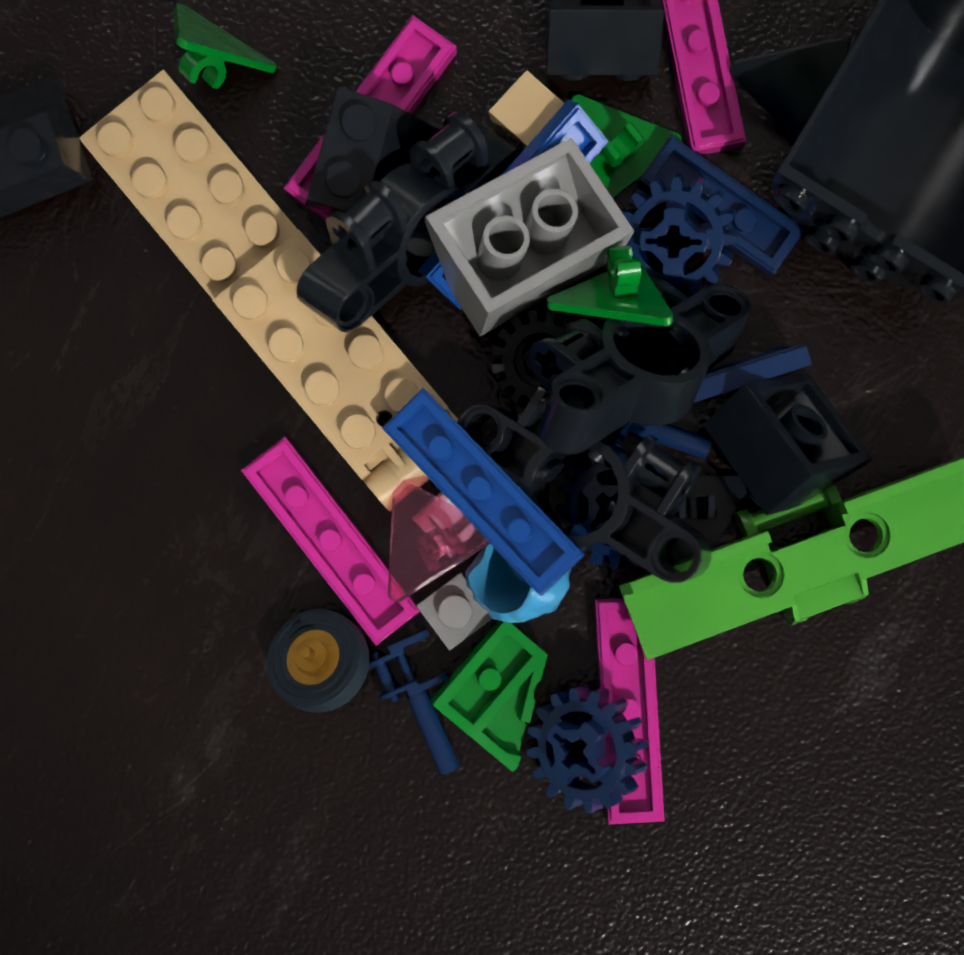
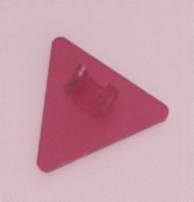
(426, 540)

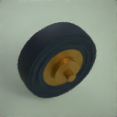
(318, 660)

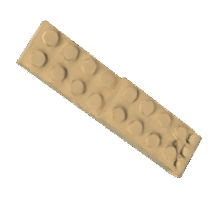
(251, 267)

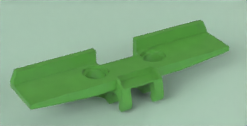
(807, 576)

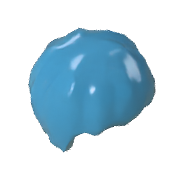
(505, 593)

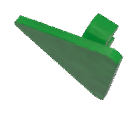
(210, 48)
(630, 146)
(618, 294)

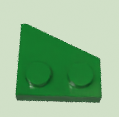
(495, 691)

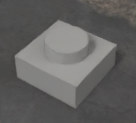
(453, 612)

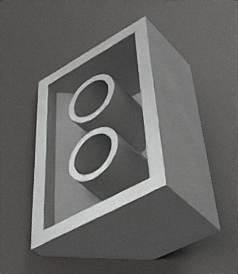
(526, 235)

